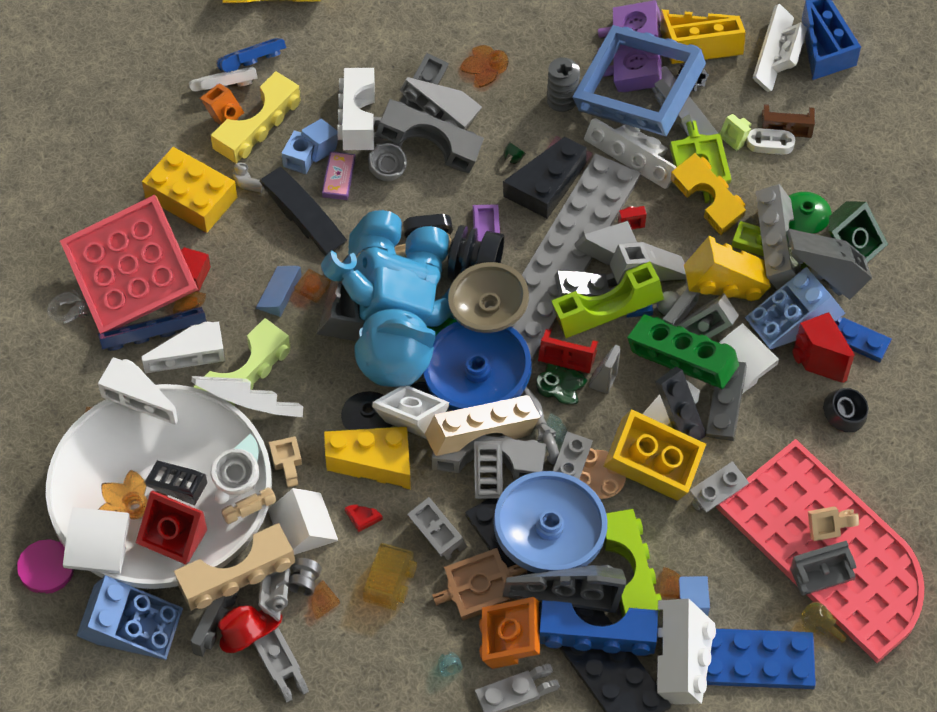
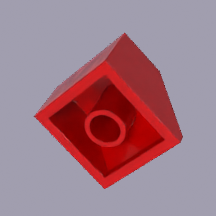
(823, 348)

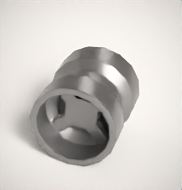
(304, 575)

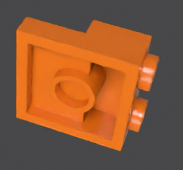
(509, 632)

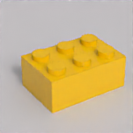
(190, 189)
(654, 455)

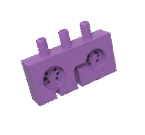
(634, 67)

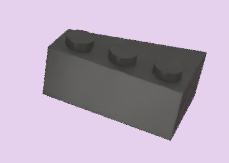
(340, 314)

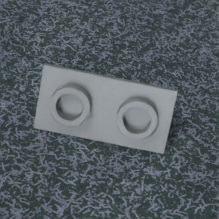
(573, 455)
(718, 487)
(274, 593)

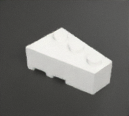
(686, 651)

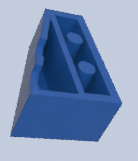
(828, 39)

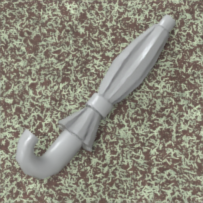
(545, 433)

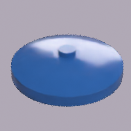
(477, 366)

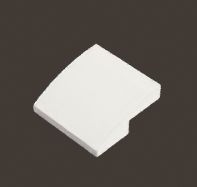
(753, 352)
(96, 540)

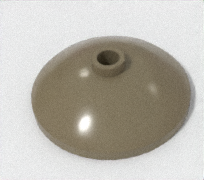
(488, 286)

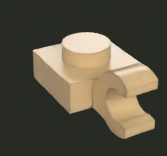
(286, 456)
(827, 522)

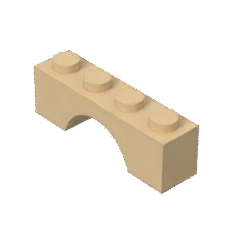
(455, 429)
(204, 583)

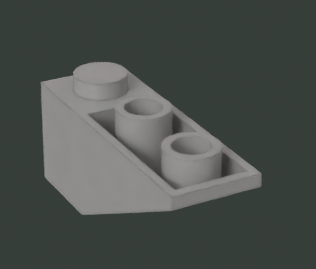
(441, 102)
(630, 255)

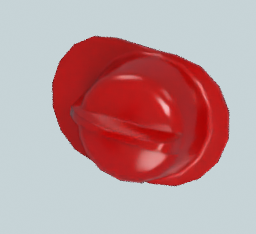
(243, 627)

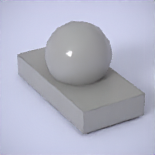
(677, 307)

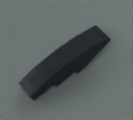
(303, 210)

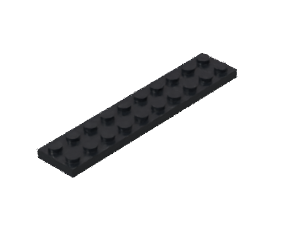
(614, 679)

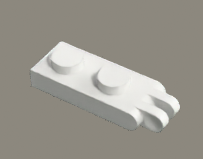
(240, 76)

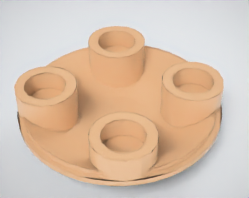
(600, 479)

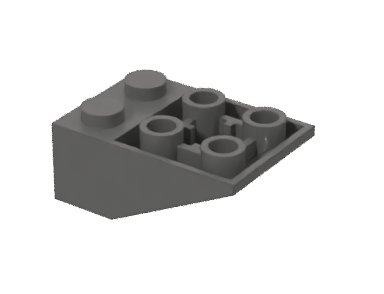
(832, 260)

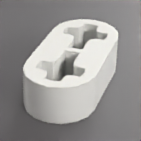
(770, 141)

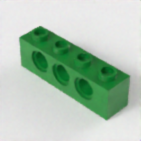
(679, 348)

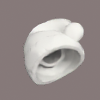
(234, 474)

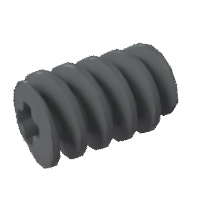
(562, 84)

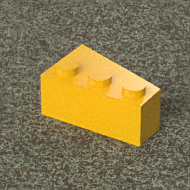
(721, 270)
(370, 454)

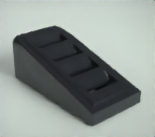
(189, 495)

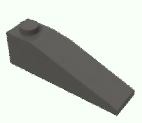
(584, 587)

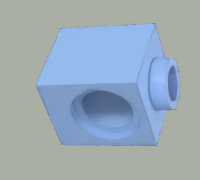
(298, 153)

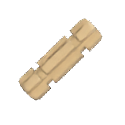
(248, 505)

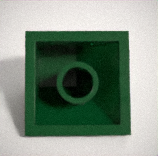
(858, 227)

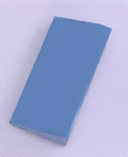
(279, 289)

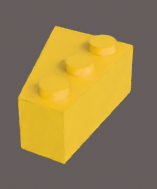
(714, 35)

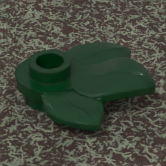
(562, 383)

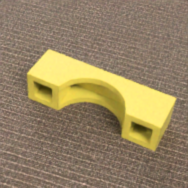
(236, 138)

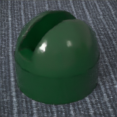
(512, 150)

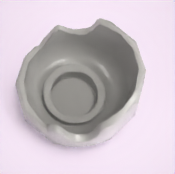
(385, 158)

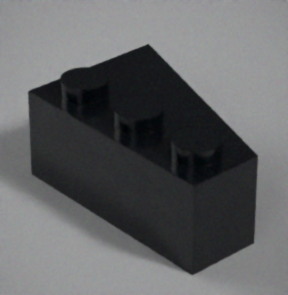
(547, 177)

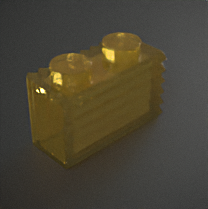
(388, 576)

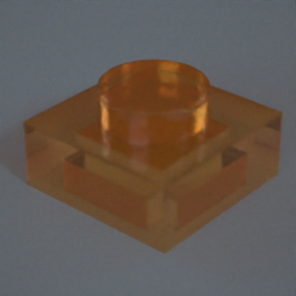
(312, 285)

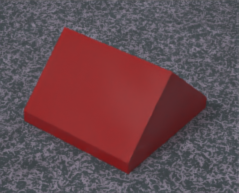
(171, 528)

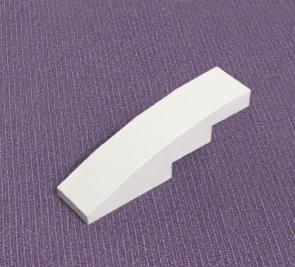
(238, 392)

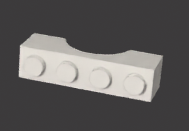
(356, 125)

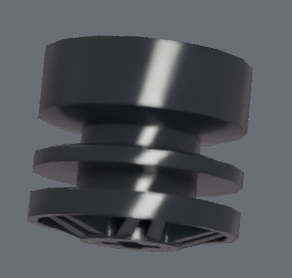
(469, 251)

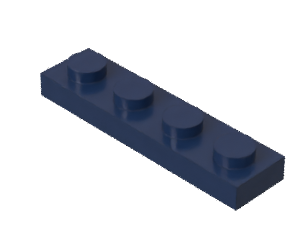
(140, 332)

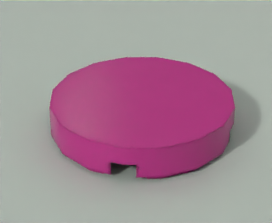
(42, 567)

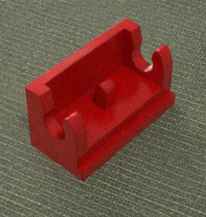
(566, 353)

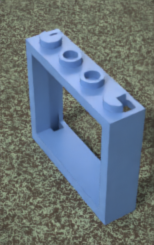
(629, 114)

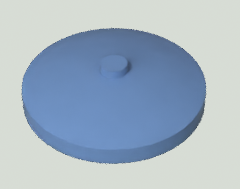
(550, 522)

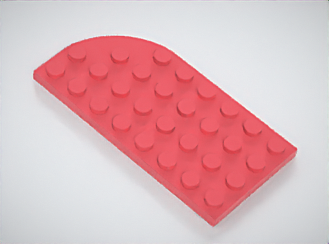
(773, 514)

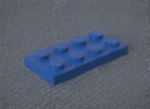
(762, 659)

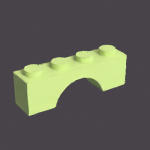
(267, 347)

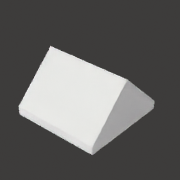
(409, 409)
(303, 520)

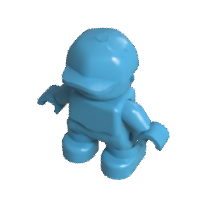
(393, 296)

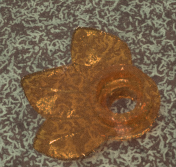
(483, 64)
(122, 496)

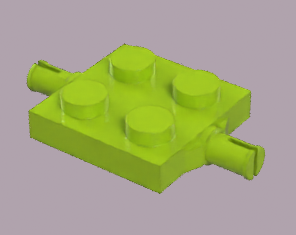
(704, 146)

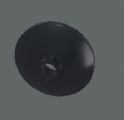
(355, 418)

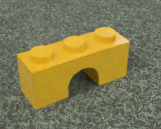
(696, 176)

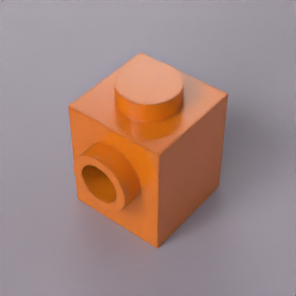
(221, 104)

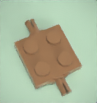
(477, 583)

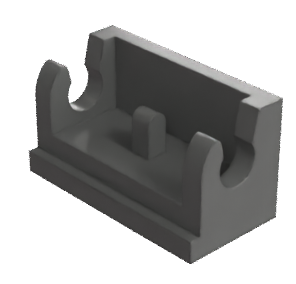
(823, 568)

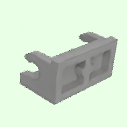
(437, 528)

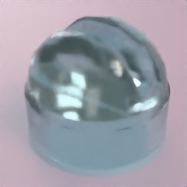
(450, 659)

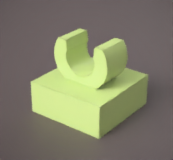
(735, 131)

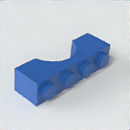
(633, 633)

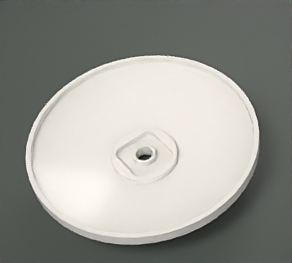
(119, 439)

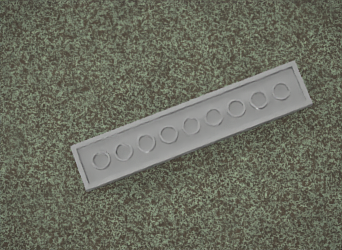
(589, 208)

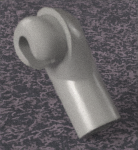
(244, 179)

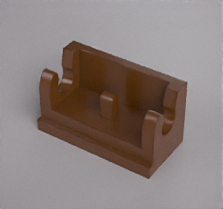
(797, 124)

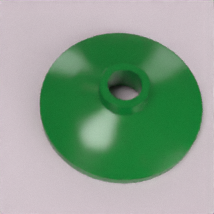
(810, 220)

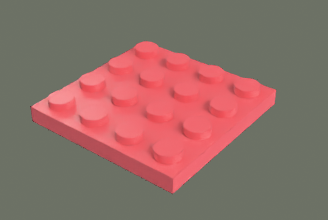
(128, 265)

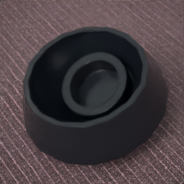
(842, 402)

